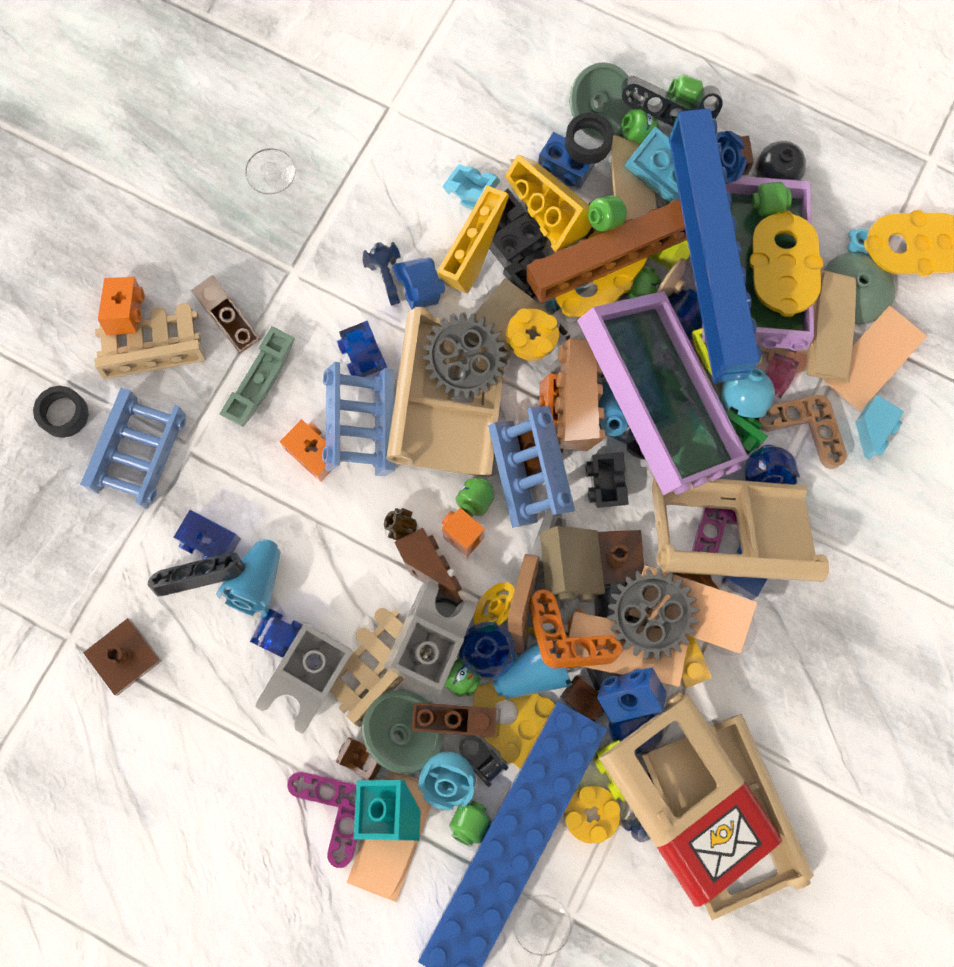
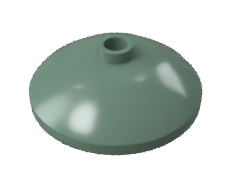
(603, 84)
(871, 297)
(393, 715)

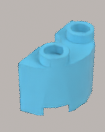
(469, 184)

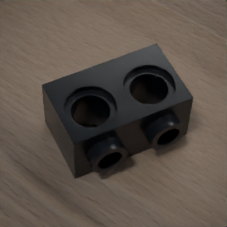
(513, 236)

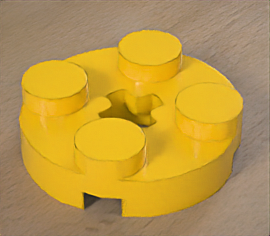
(534, 320)
(608, 813)

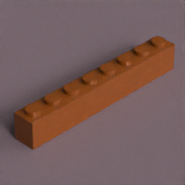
(607, 252)

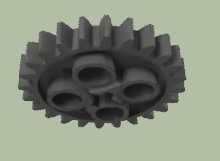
(457, 332)
(673, 630)

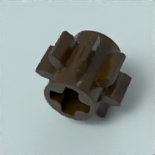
(399, 523)

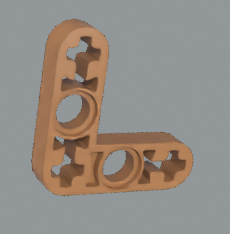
(809, 416)
(518, 612)

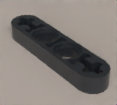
(218, 570)

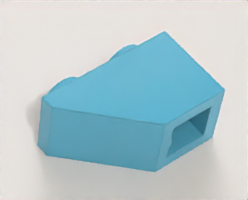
(876, 424)

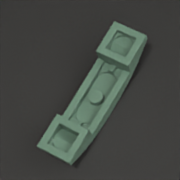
(259, 378)

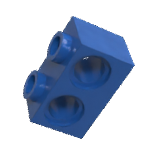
(563, 166)

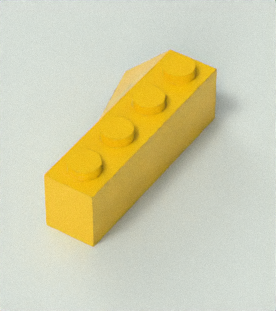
(549, 201)

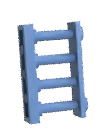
(381, 409)
(115, 430)
(513, 473)

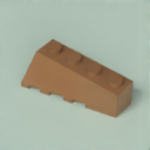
(578, 397)

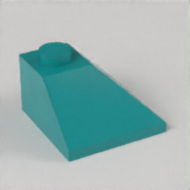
(386, 811)

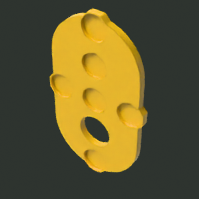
(927, 239)
(786, 278)
(609, 289)
(516, 738)

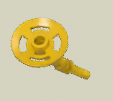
(497, 607)

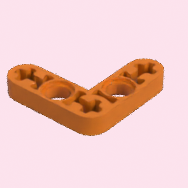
(564, 645)

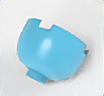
(750, 396)
(447, 781)

